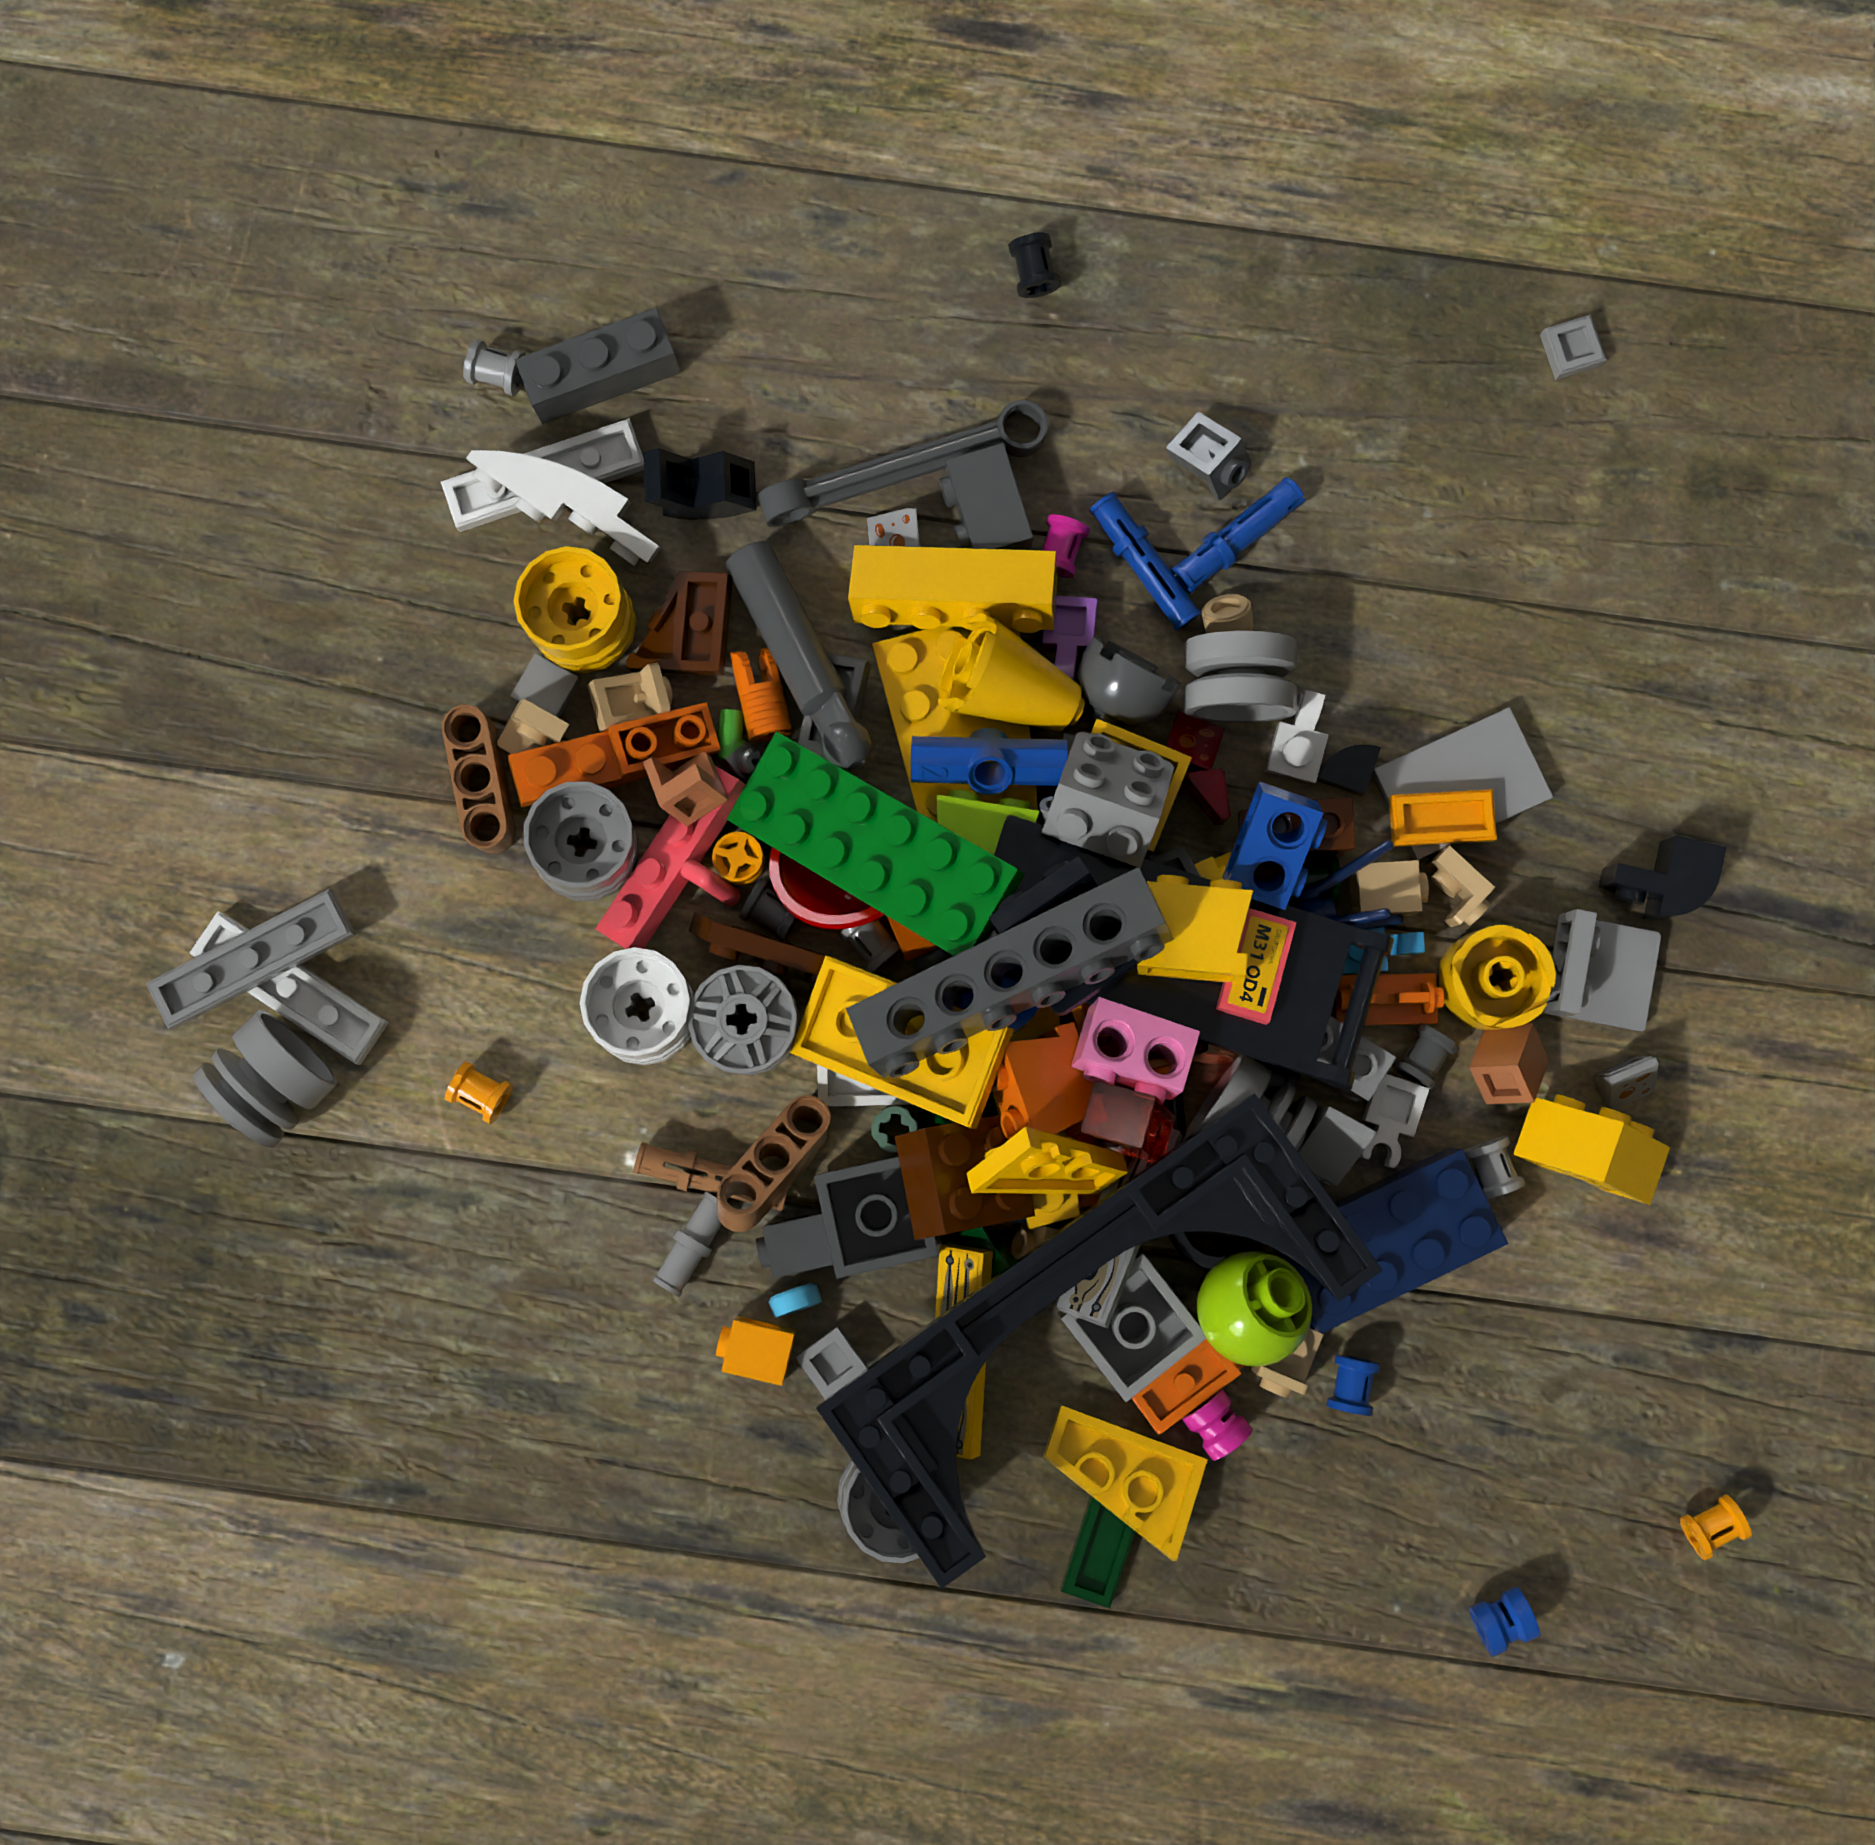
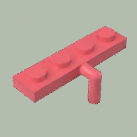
(666, 869)

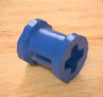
(1353, 1385)

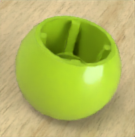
(1254, 1308)

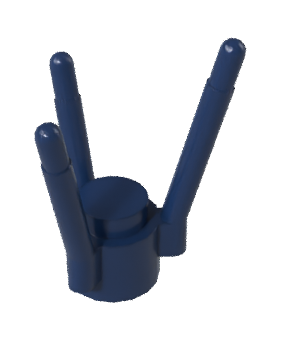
(1364, 920)

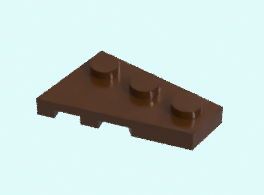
(772, 954)

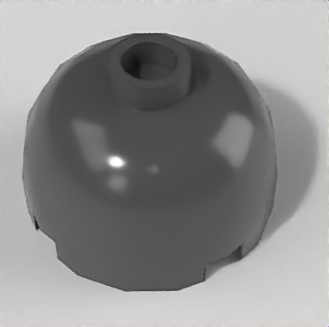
(1122, 685)

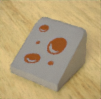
(894, 529)
(1627, 1081)

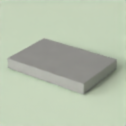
(1473, 758)

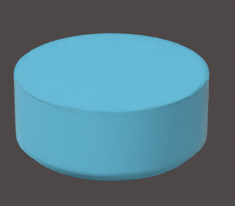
(795, 1300)

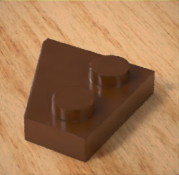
(690, 627)

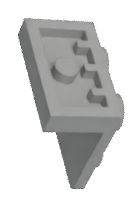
(1602, 971)

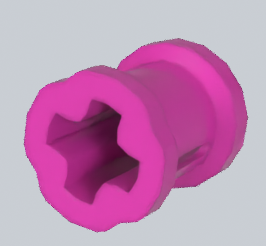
(1065, 538)

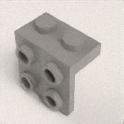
(1109, 798)

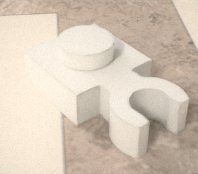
(1394, 1110)

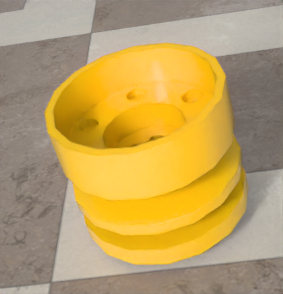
(566, 585)

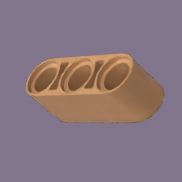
(462, 762)
(777, 1140)

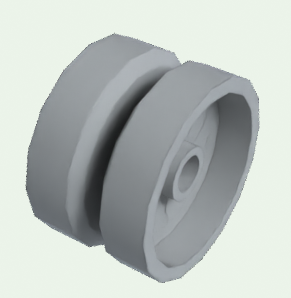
(1241, 676)

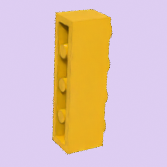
(951, 586)

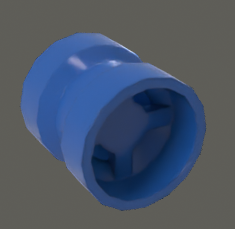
(1504, 1621)

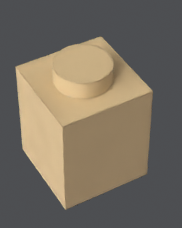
(1389, 886)

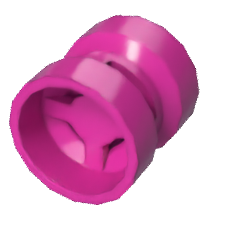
(1218, 1425)

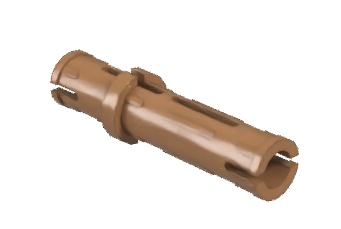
(652, 1161)

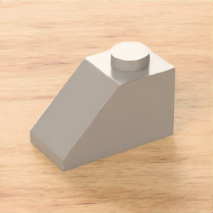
(1333, 1144)

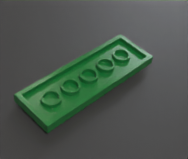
(874, 846)

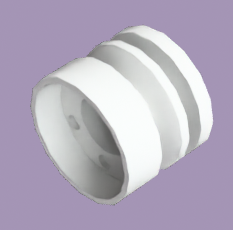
(611, 998)

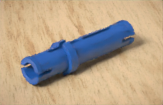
(1112, 516)
(1222, 548)

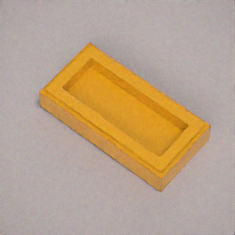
(1442, 818)

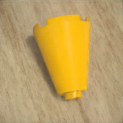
(1007, 680)

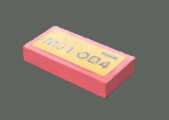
(1267, 945)

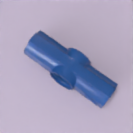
(963, 758)

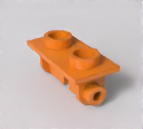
(1396, 999)

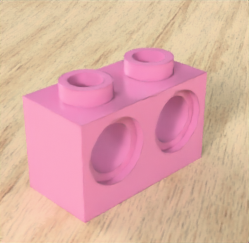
(1136, 1036)

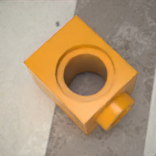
(756, 1349)

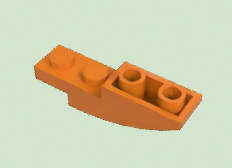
(615, 754)

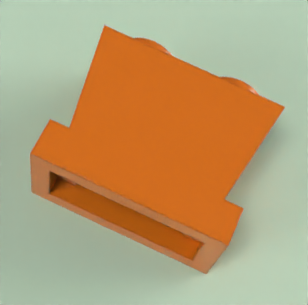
(1040, 1086)

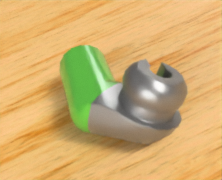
(734, 750)

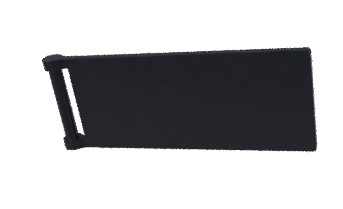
(1305, 990)

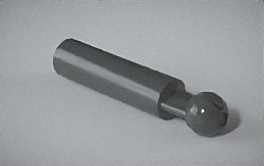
(798, 653)

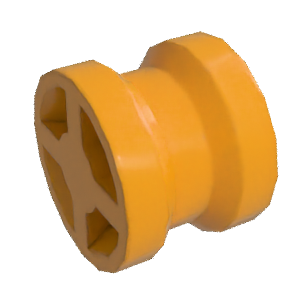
(733, 847)

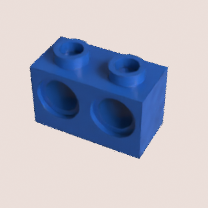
(1261, 843)

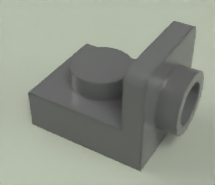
(1211, 454)

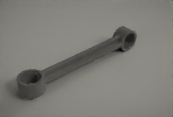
(797, 499)

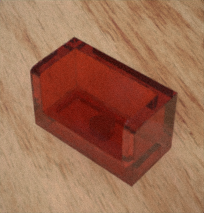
(1128, 1121)

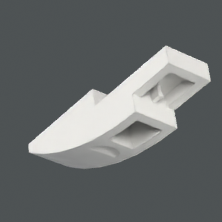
(551, 487)

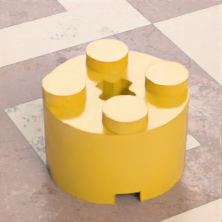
(1516, 998)

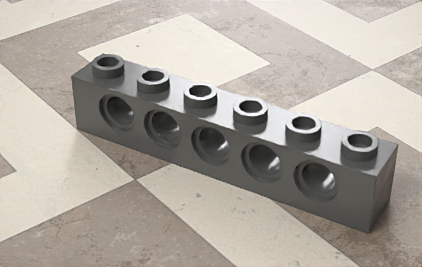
(1028, 946)

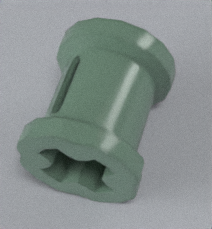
(885, 1116)

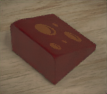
(1196, 740)
(1210, 793)

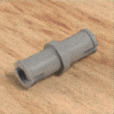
(690, 1246)

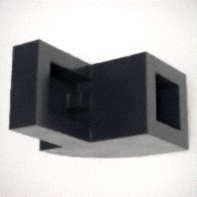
(699, 487)
(1681, 880)

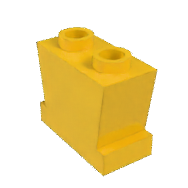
(1205, 930)

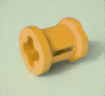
(478, 1092)
(1715, 1527)

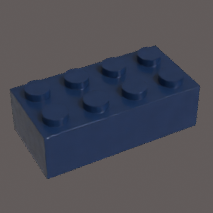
(1415, 1229)

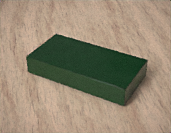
(1097, 1555)

